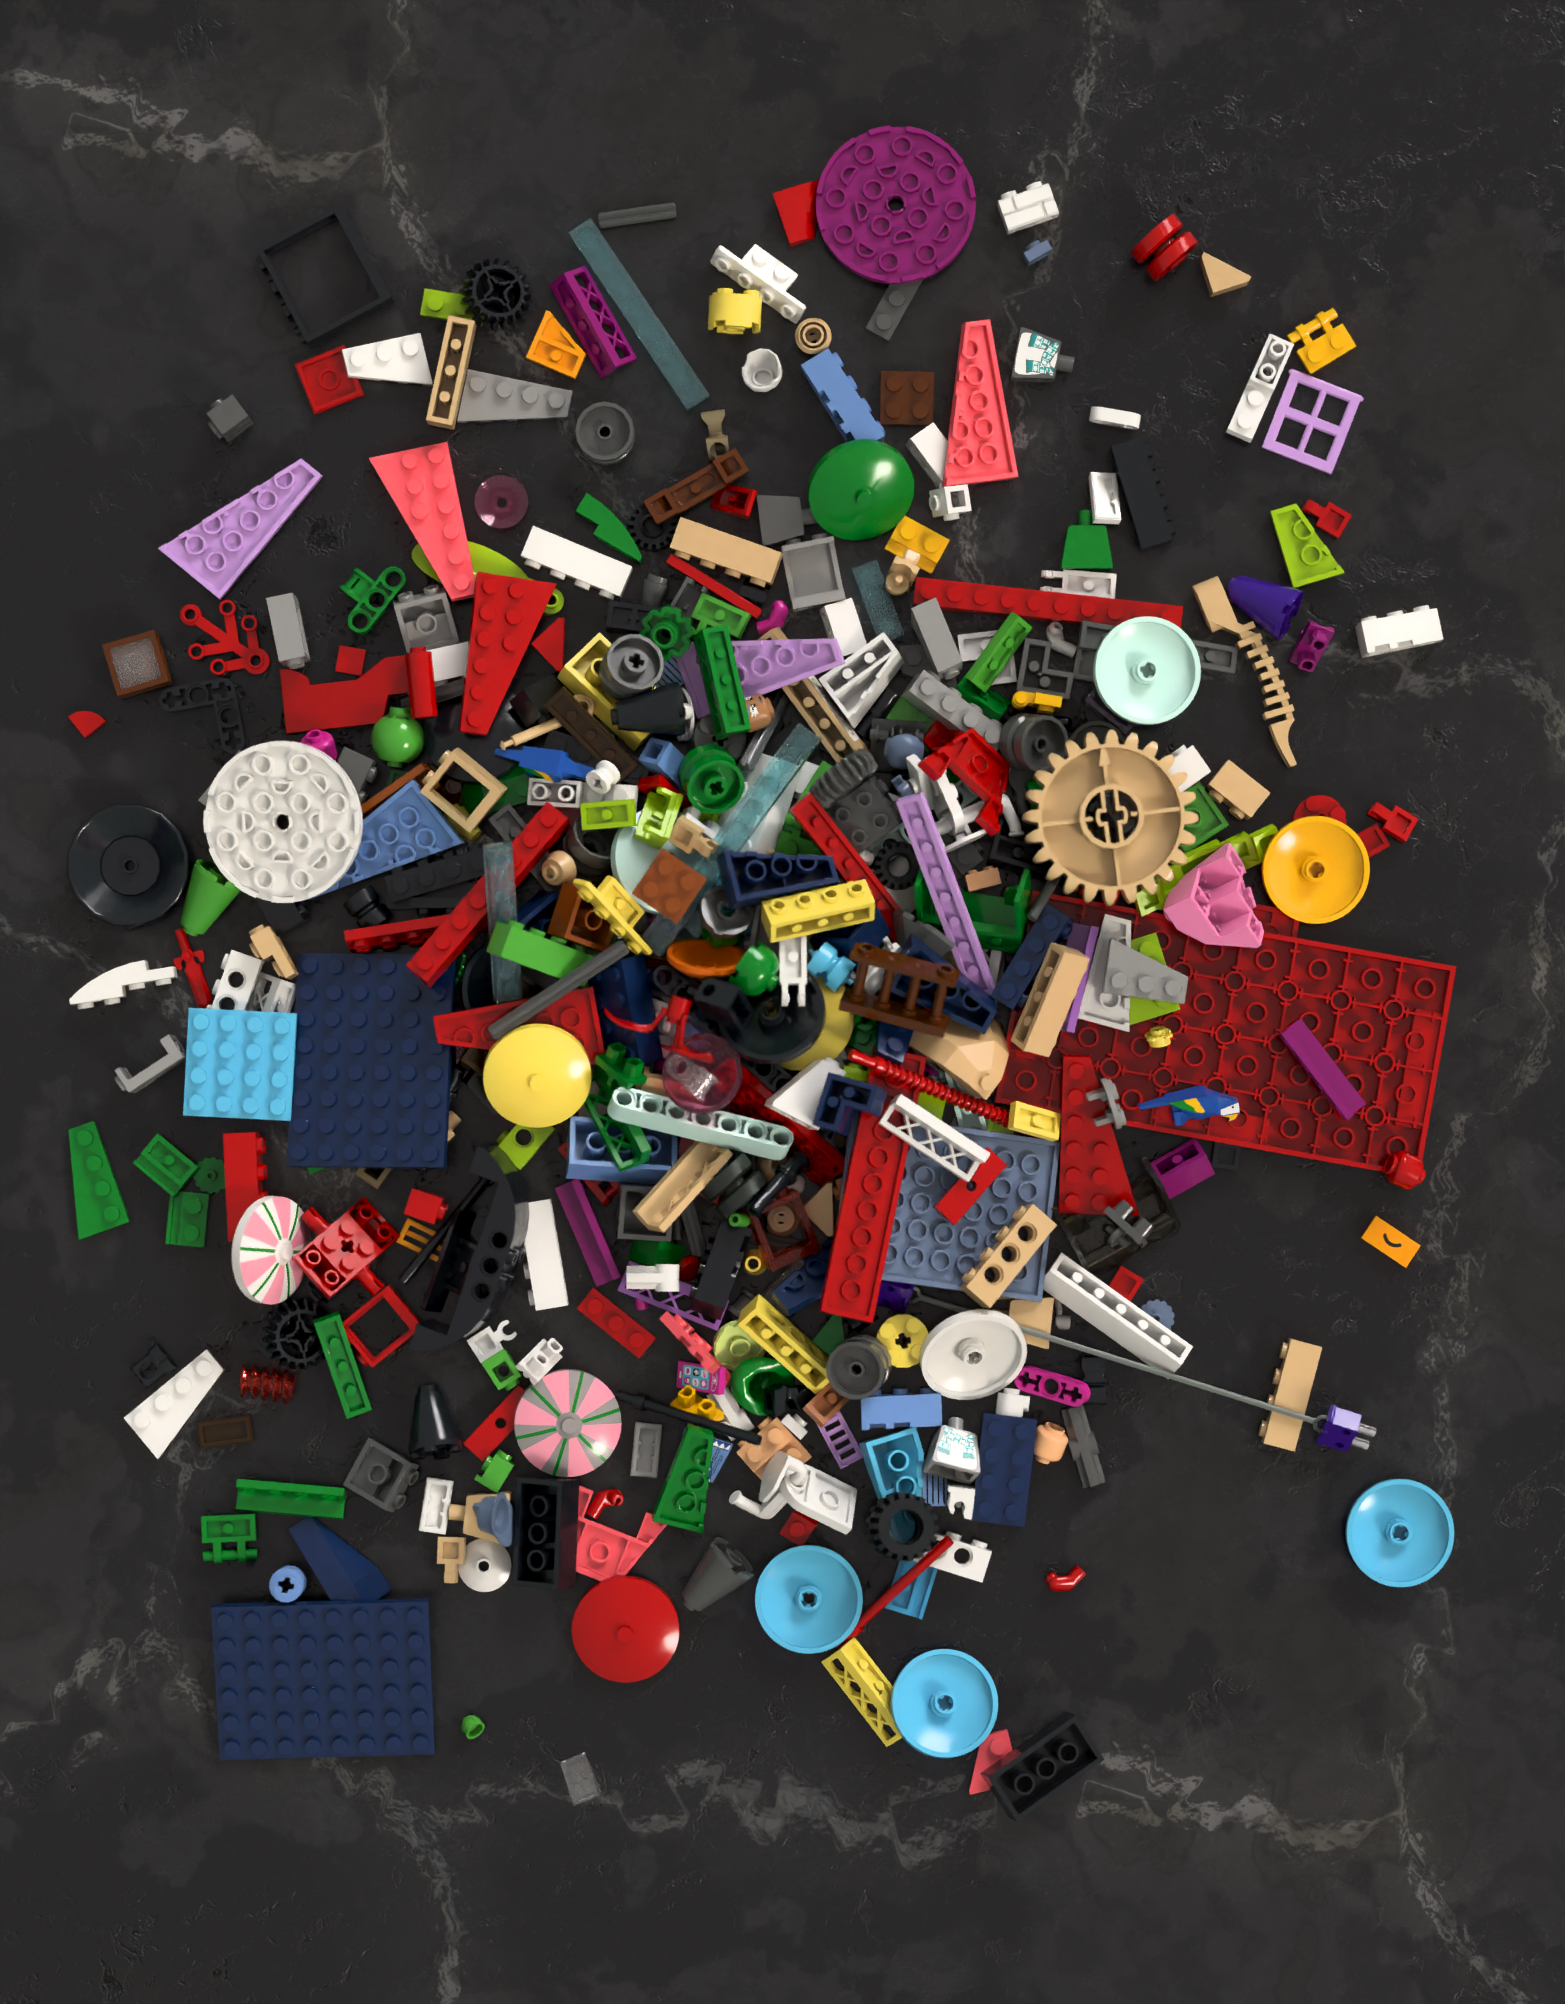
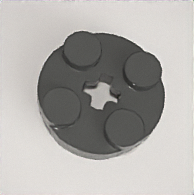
(718, 924)

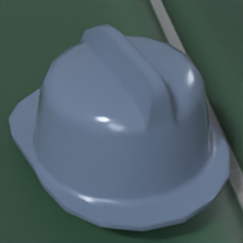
(496, 1517)

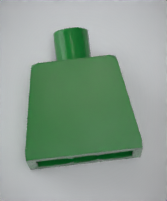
(1086, 546)

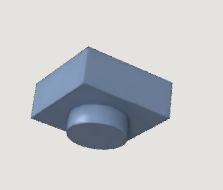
(1036, 251)

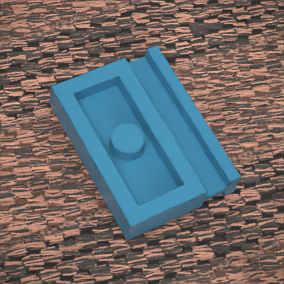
(914, 1597)

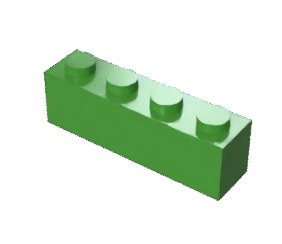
(535, 951)

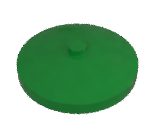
(860, 489)

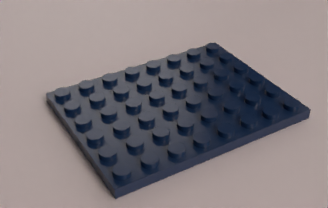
(369, 1064)
(323, 1679)

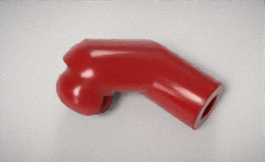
(603, 1499)

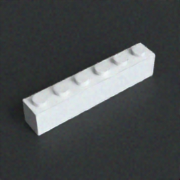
(1115, 1315)

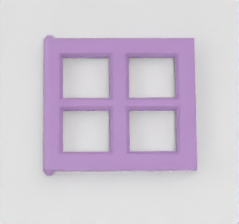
(1311, 421)

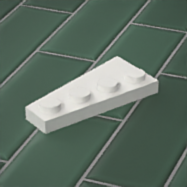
(167, 1409)

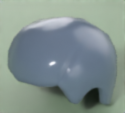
(900, 747)

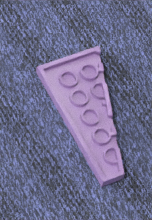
(233, 536)
(764, 666)

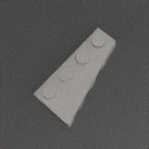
(497, 397)

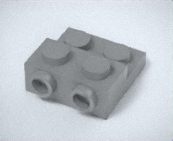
(426, 619)

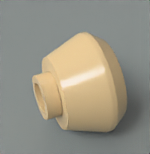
(822, 336)
(559, 868)
(790, 1220)

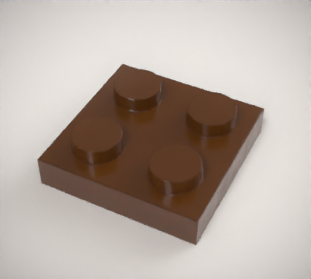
(906, 398)

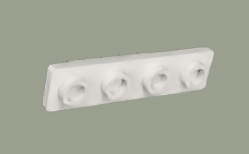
(764, 274)

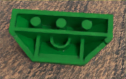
(516, 794)

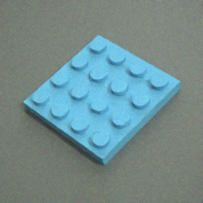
(240, 1064)

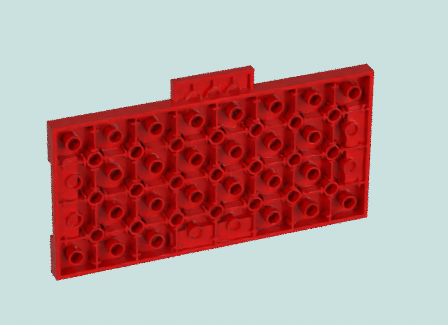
(1367, 1009)

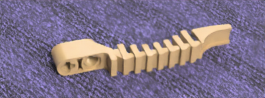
(1219, 615)

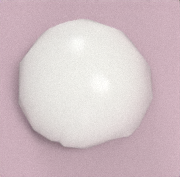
(762, 370)

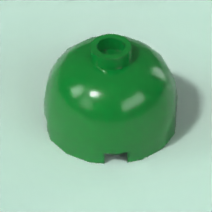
(757, 970)

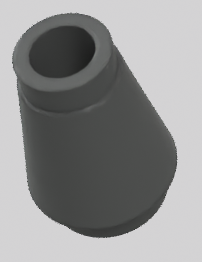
(654, 589)

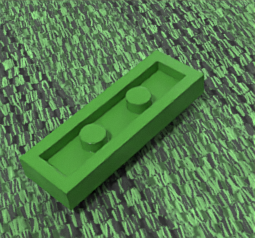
(998, 652)

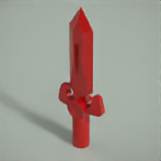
(193, 970)

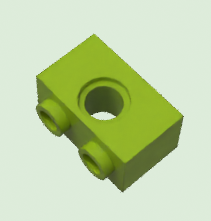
(520, 1153)

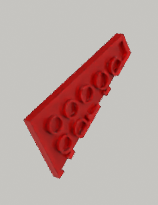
(500, 631)

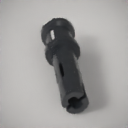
(784, 1176)

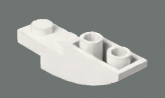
(1259, 388)
(569, 793)
(111, 985)

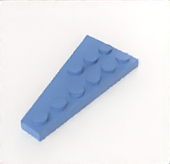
(399, 833)

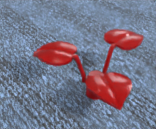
(676, 1014)

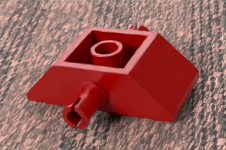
(345, 1248)

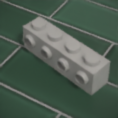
(949, 708)

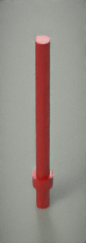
(899, 1586)

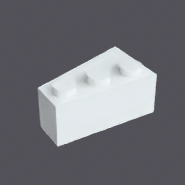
(1398, 631)

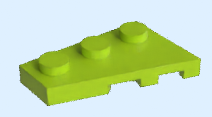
(1301, 548)
(1144, 1009)

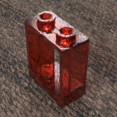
(793, 1252)

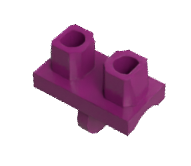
(1311, 646)

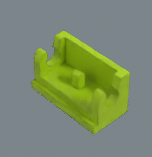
(658, 817)

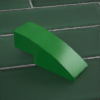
(609, 528)

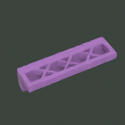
(1083, 939)
(684, 1289)

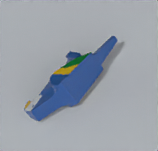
(546, 763)
(1195, 1104)

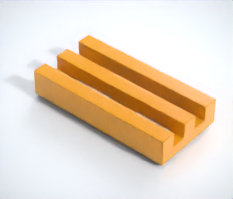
(405, 1231)

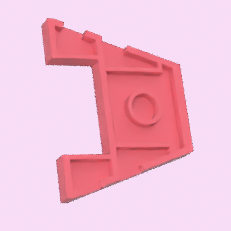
(696, 1345)
(606, 1551)

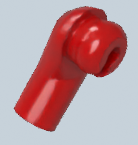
(1067, 1582)

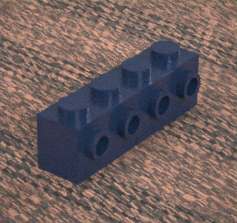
(1022, 971)

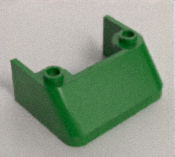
(997, 920)

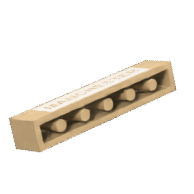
(821, 712)

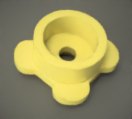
(1159, 1036)

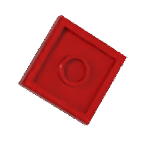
(327, 381)

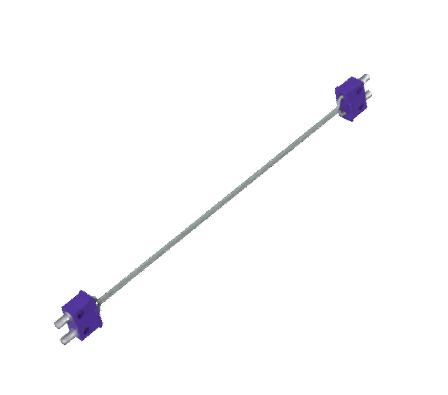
(1335, 1431)

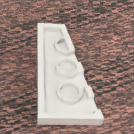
(1095, 1005)

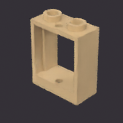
(496, 788)

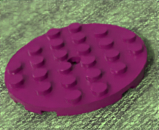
(889, 166)

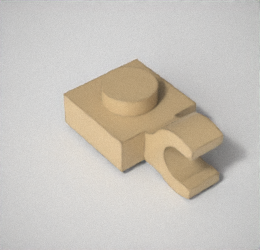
(689, 837)
(451, 1552)

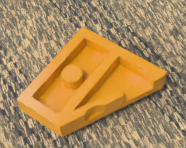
(556, 348)

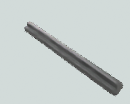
(558, 989)

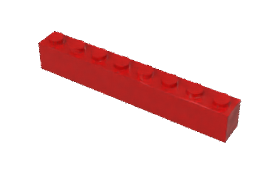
(471, 912)

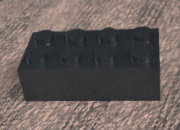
(545, 1532)
(1042, 1766)

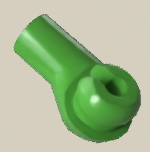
(739, 1219)

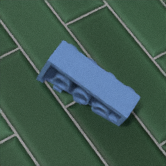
(840, 398)

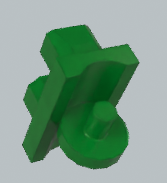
(621, 1071)

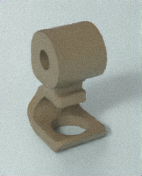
(716, 442)

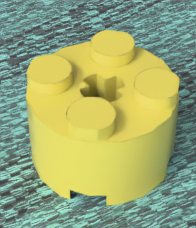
(734, 311)
(912, 1328)

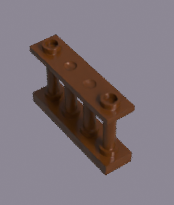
(893, 1012)

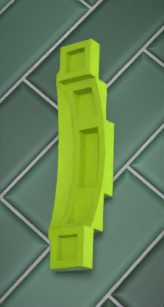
(1247, 846)

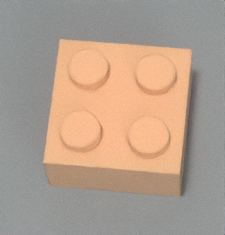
(982, 880)

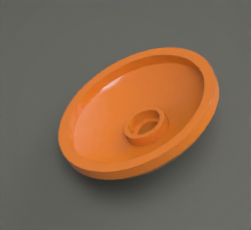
(700, 960)

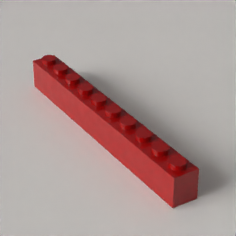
(1037, 604)

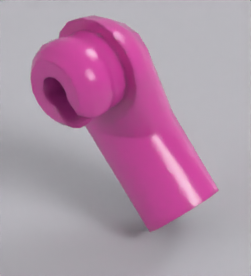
(776, 619)

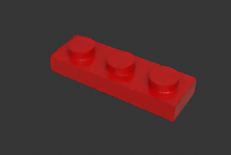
(616, 1322)

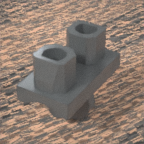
(1137, 1232)

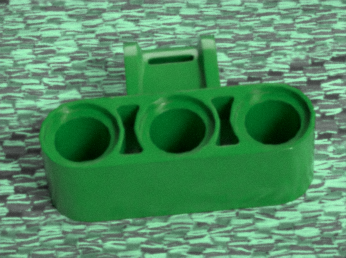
(365, 590)

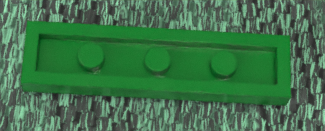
(342, 1365)

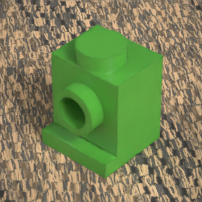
(492, 1367)
(495, 1470)

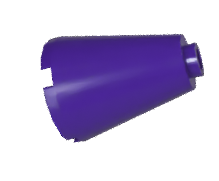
(1265, 602)

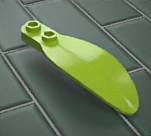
(490, 562)

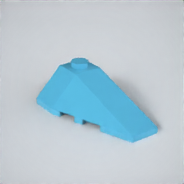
(895, 1467)

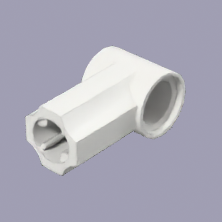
(658, 1277)
(733, 1413)

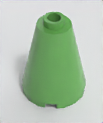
(206, 897)

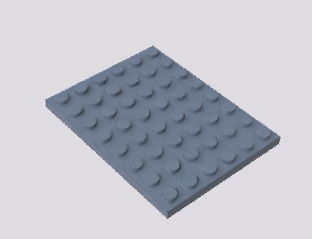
(937, 1254)

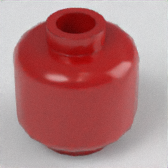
(1404, 1170)

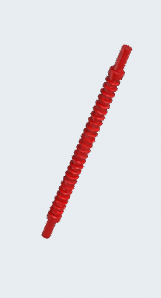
(886, 1068)

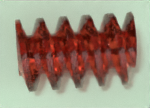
(267, 1384)

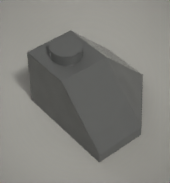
(926, 933)

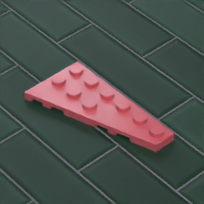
(979, 425)
(428, 500)

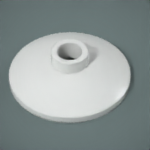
(498, 1561)

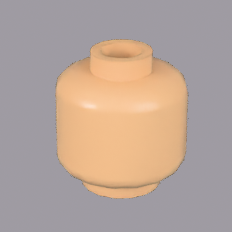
(1049, 1443)

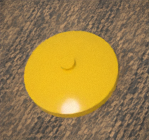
(1315, 869)

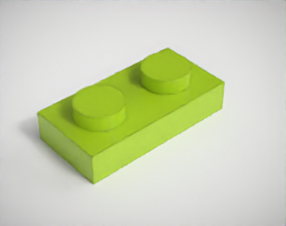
(441, 304)
(608, 814)

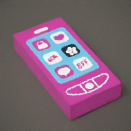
(699, 1378)

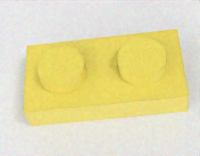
(1034, 1121)

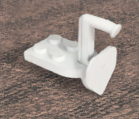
(956, 820)
(804, 1490)

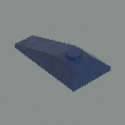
(338, 1565)

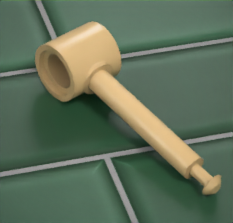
(547, 726)

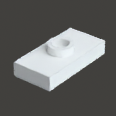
(1104, 498)
(919, 780)
(436, 1505)

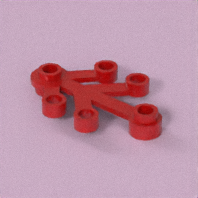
(228, 642)

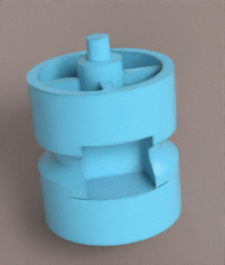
(831, 967)

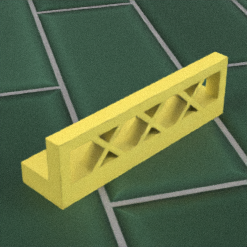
(873, 1685)

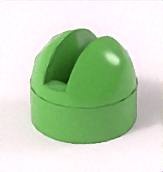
(472, 1726)

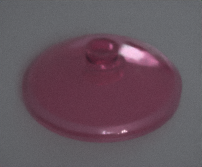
(725, 1067)

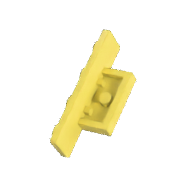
(616, 907)

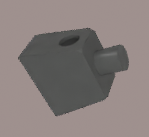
(782, 519)

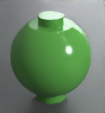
(397, 738)

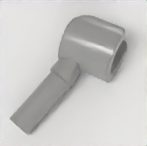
(1062, 1322)

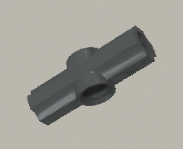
(1083, 1446)

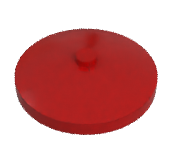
(625, 1629)

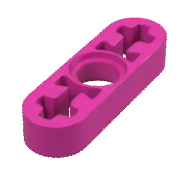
(1067, 1398)

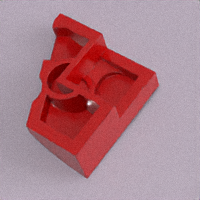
(798, 212)

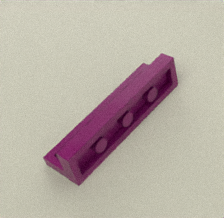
(588, 322)
(1322, 1069)
(588, 1232)

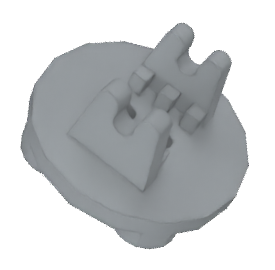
(1109, 1094)

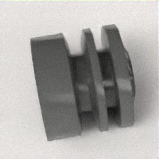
(589, 850)

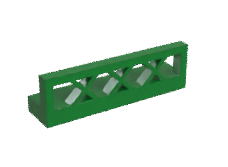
(721, 681)
(633, 1134)
(290, 1499)

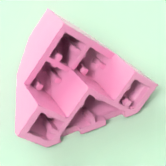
(1215, 904)

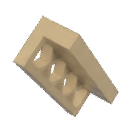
(681, 1185)

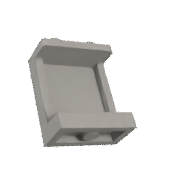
(812, 572)
(175, 1056)

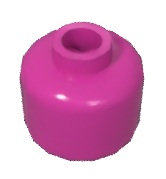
(321, 740)

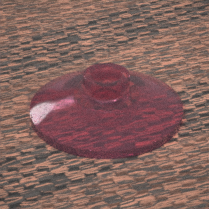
(494, 489)

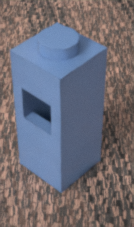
(663, 759)

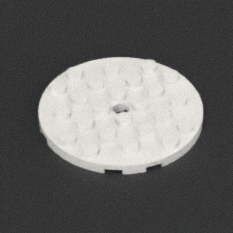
(321, 815)

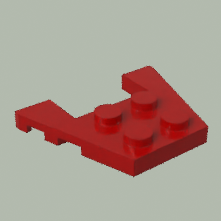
(979, 768)

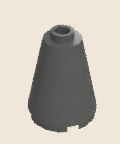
(716, 1575)

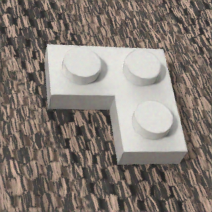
(972, 646)

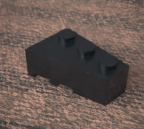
(1015, 854)

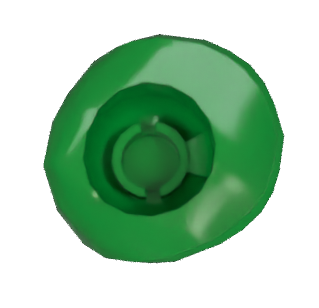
(752, 1376)

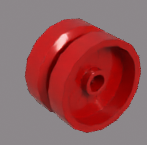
(1161, 244)

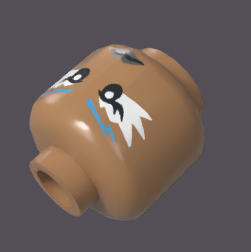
(759, 712)

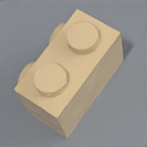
(1237, 791)

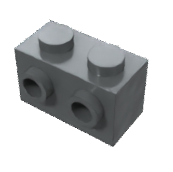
(228, 418)

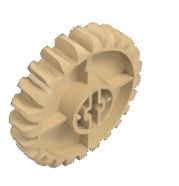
(1155, 806)

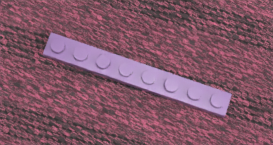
(944, 889)

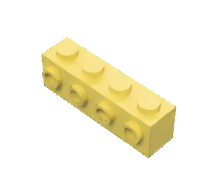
(817, 910)

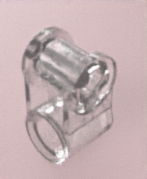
(695, 1078)

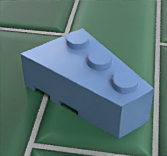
(901, 1409)

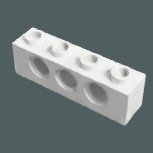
(250, 969)
(973, 1568)

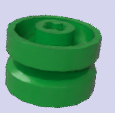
(711, 778)

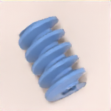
(278, 1589)

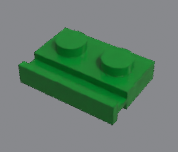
(166, 1165)
(188, 1219)

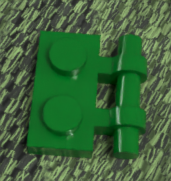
(229, 1528)

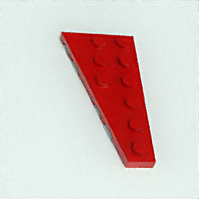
(573, 1013)
(1089, 1155)

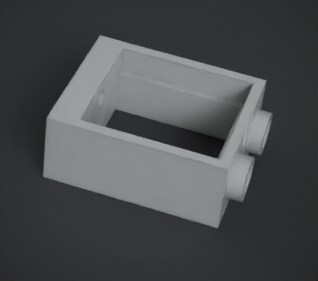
(288, 630)

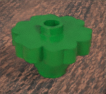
(678, 626)

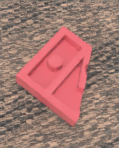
(989, 1752)

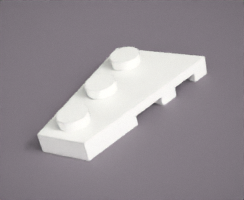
(389, 360)

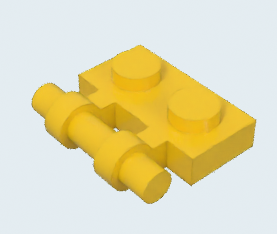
(1325, 348)
(1044, 703)

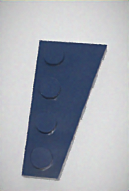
(805, 1284)

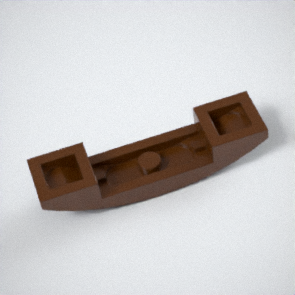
(696, 487)

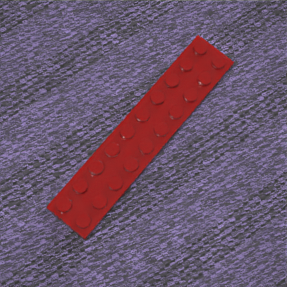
(868, 1205)

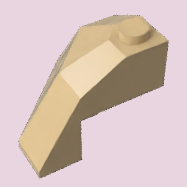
(967, 1055)

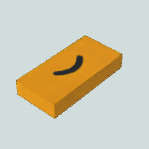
(1390, 1241)

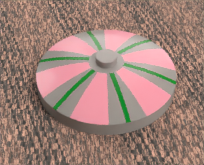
(567, 1423)

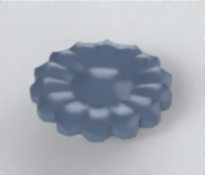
(1159, 1311)

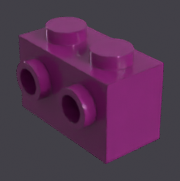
(1183, 1168)

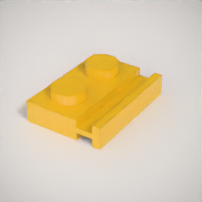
(920, 540)

